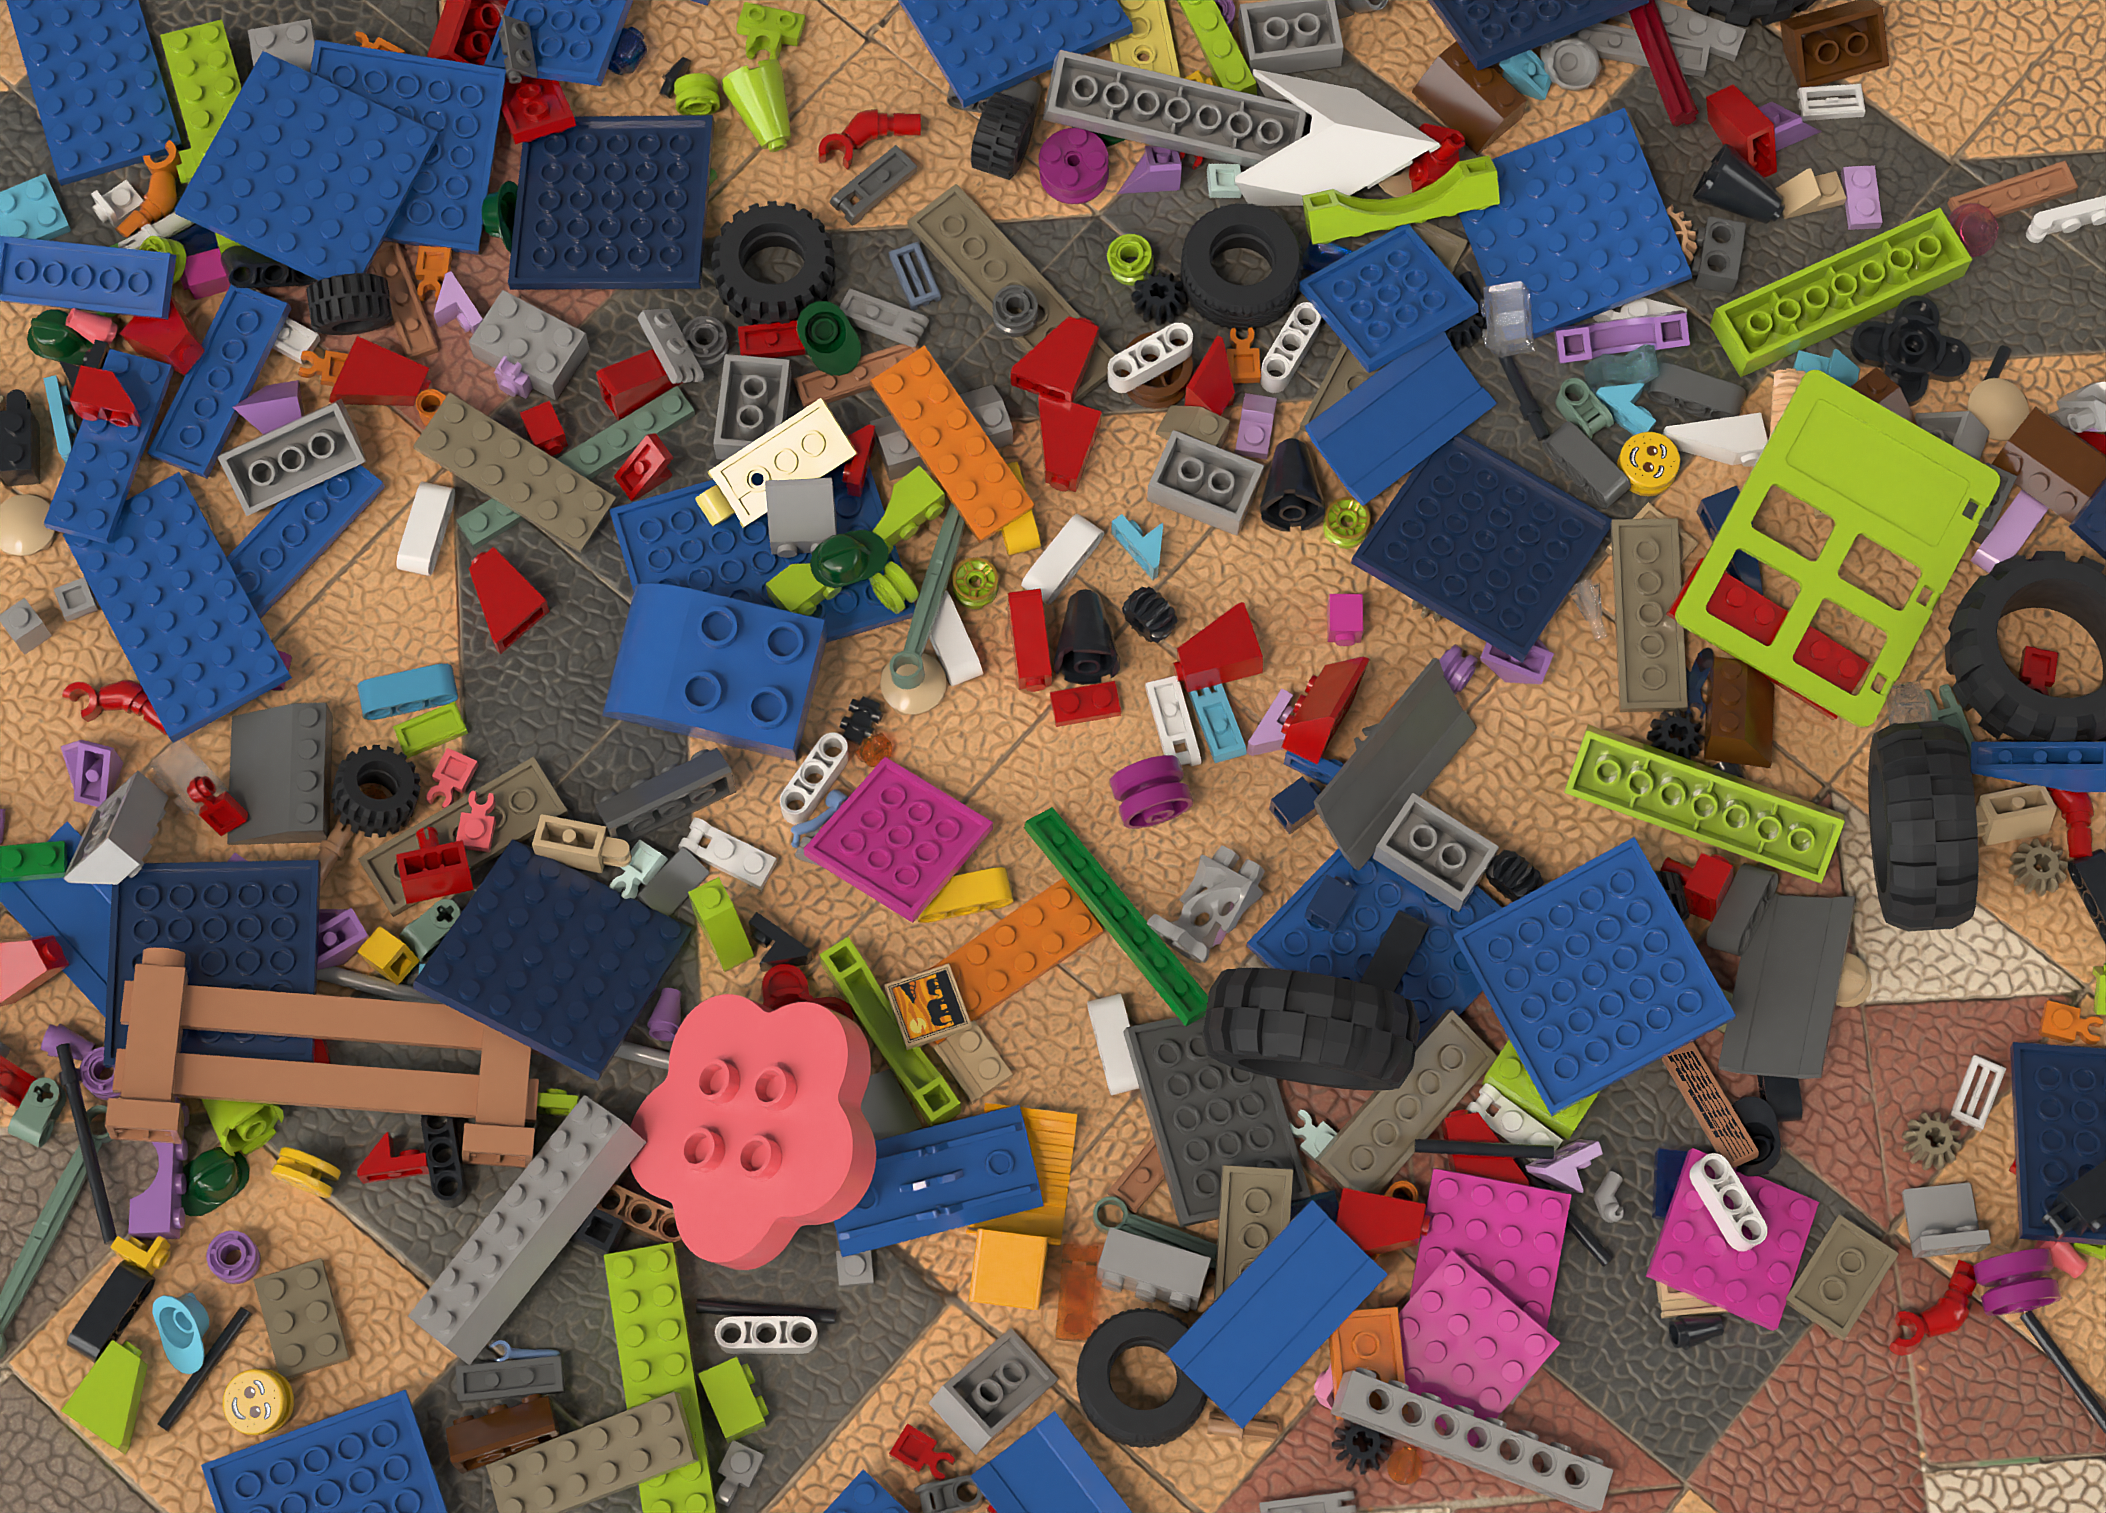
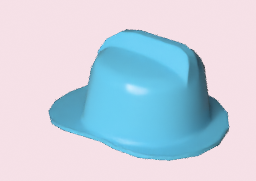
(181, 1329)

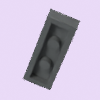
(510, 1379)

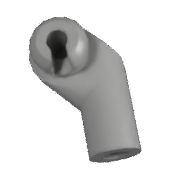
(1606, 1200)

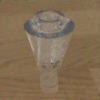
(1588, 600)

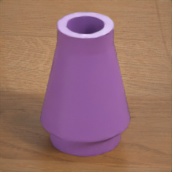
(666, 1015)
(60, 1035)

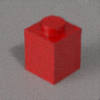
(544, 428)

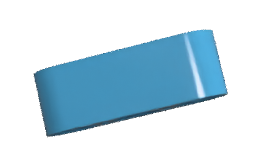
(407, 691)

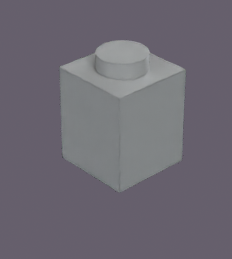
(24, 626)

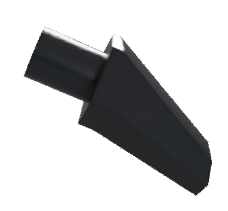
(675, 72)

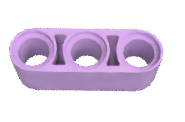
(2010, 531)

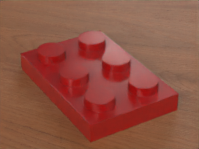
(535, 109)

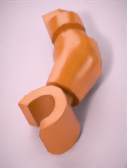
(161, 192)

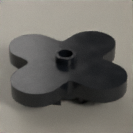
(1911, 348)

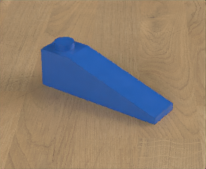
(2046, 764)

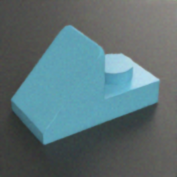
(1527, 74)
(1836, 366)
(1621, 402)
(1144, 549)

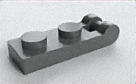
(874, 184)

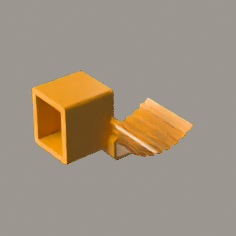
(1014, 1247)

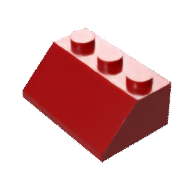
(467, 30)
(1323, 708)

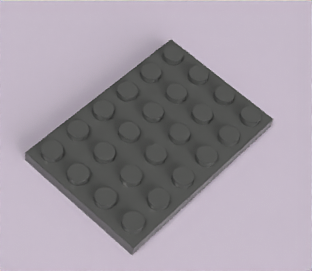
(1207, 1116)

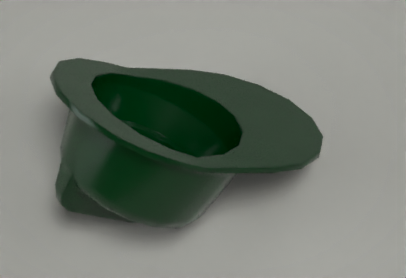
(499, 213)
(829, 338)
(56, 341)
(848, 558)
(213, 1180)

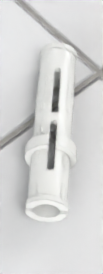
(164, 228)

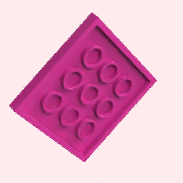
(898, 839)
(1499, 1229)
(1701, 1262)
(1469, 1342)

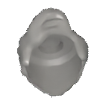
(1571, 63)

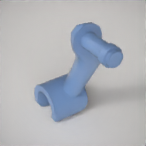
(834, 802)
(517, 1353)

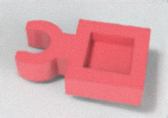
(452, 774)
(476, 827)

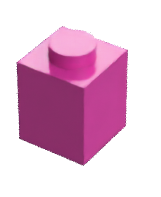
(205, 274)
(1345, 619)

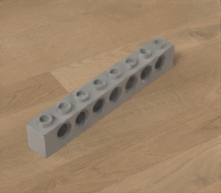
(1353, 1405)

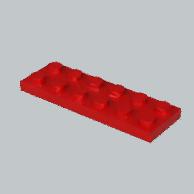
(1761, 620)

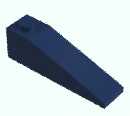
(1712, 514)

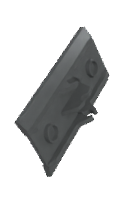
(1392, 763)
(1788, 988)

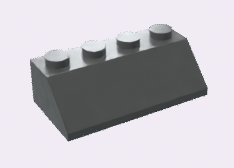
(667, 797)

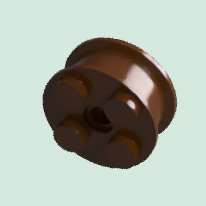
(1165, 388)

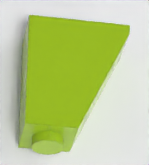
(720, 924)
(110, 1395)

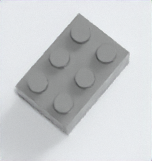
(1290, 35)
(532, 337)
(750, 401)
(1205, 482)
(1435, 852)
(1152, 1270)

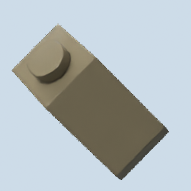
(1196, 423)

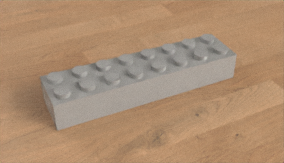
(1169, 111)
(527, 1229)

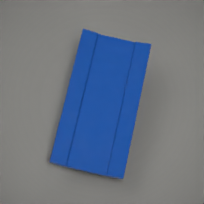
(1398, 417)
(72, 913)
(943, 1181)
(1276, 1314)
(1047, 1475)

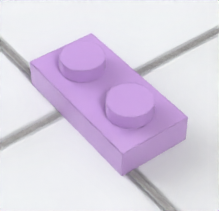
(1862, 197)

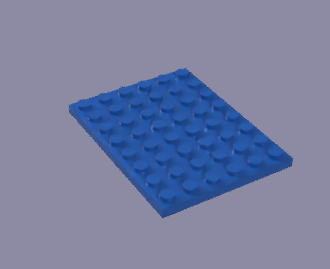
(674, 544)

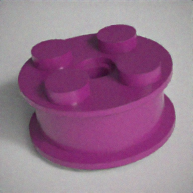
(1073, 166)

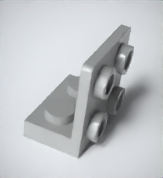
(1943, 1221)

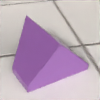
(1787, 125)
(1155, 172)
(272, 406)
(1513, 671)
(91, 770)
(338, 936)

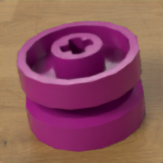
(1151, 791)
(2017, 1282)

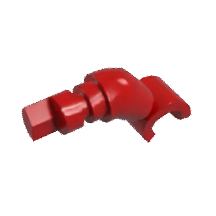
(867, 127)
(121, 695)
(2077, 812)
(1943, 1317)

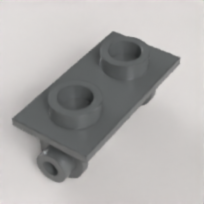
(518, 46)

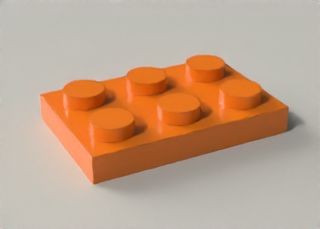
(1370, 1342)

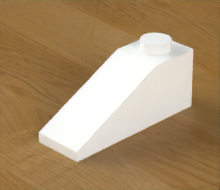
(1724, 439)

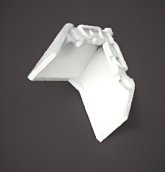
(1348, 144)

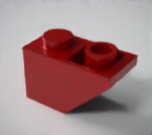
(101, 396)

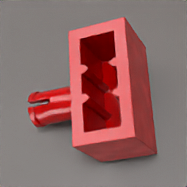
(1432, 166)
(433, 868)
(1704, 884)

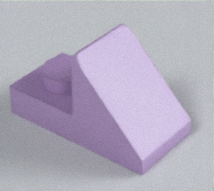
(456, 304)
(1255, 426)
(1268, 733)
(1563, 1168)

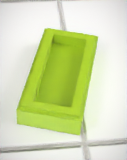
(430, 730)

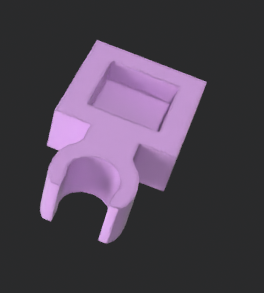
(511, 379)

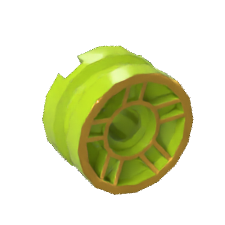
(1351, 511)
(968, 572)

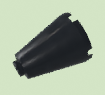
(1738, 188)
(1292, 489)
(1086, 641)

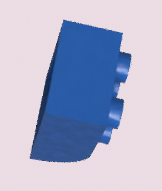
(716, 669)

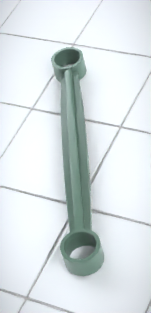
(929, 600)
(1155, 1231)
(45, 1232)

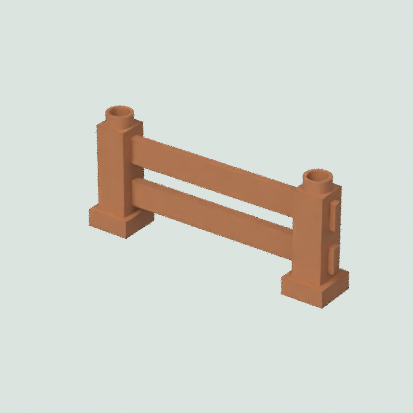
(156, 1072)

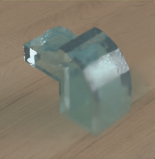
(1614, 370)

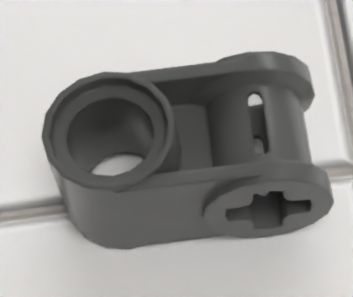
(946, 1496)

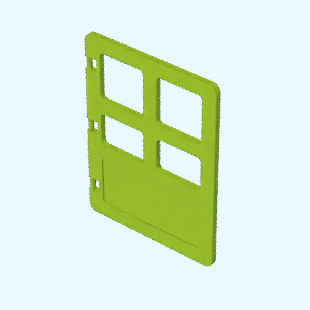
(1874, 481)

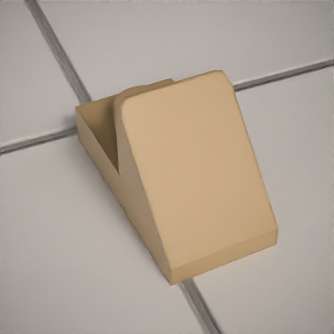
(1811, 193)

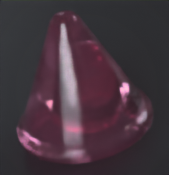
(1974, 227)

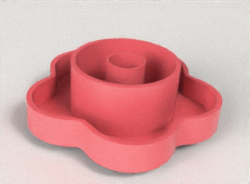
(757, 1127)

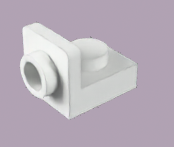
(116, 203)

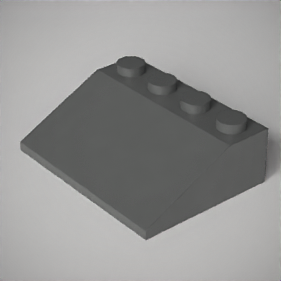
(282, 774)

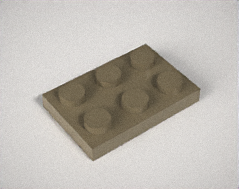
(1840, 1277)
(301, 1319)

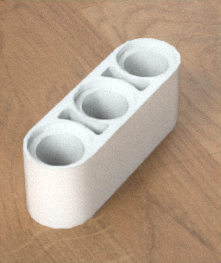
(1156, 344)
(1288, 361)
(425, 528)
(1063, 558)
(953, 644)
(818, 763)
(1108, 1023)
(1744, 1209)
(751, 1326)

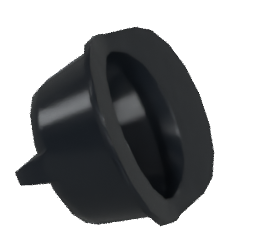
(1763, 1129)

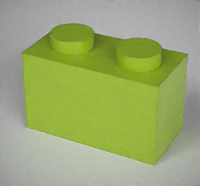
(733, 1399)

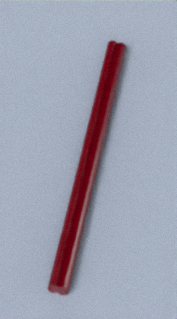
(1664, 64)

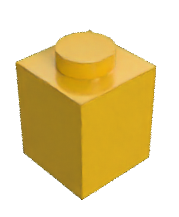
(388, 955)

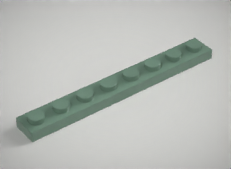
(588, 459)

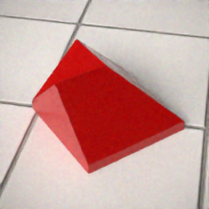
(1212, 382)

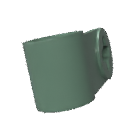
(1588, 412)
(429, 929)
(36, 1115)

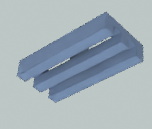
(923, 297)

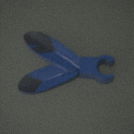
(1696, 679)

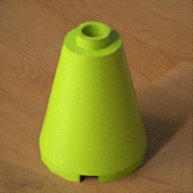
(761, 102)
(243, 1124)

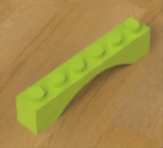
(1218, 46)
(1463, 188)
(911, 504)
(873, 1011)

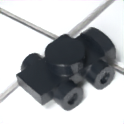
(860, 725)

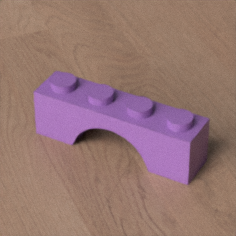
(1621, 335)
(159, 1207)

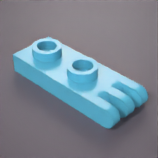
(63, 423)
(1218, 724)

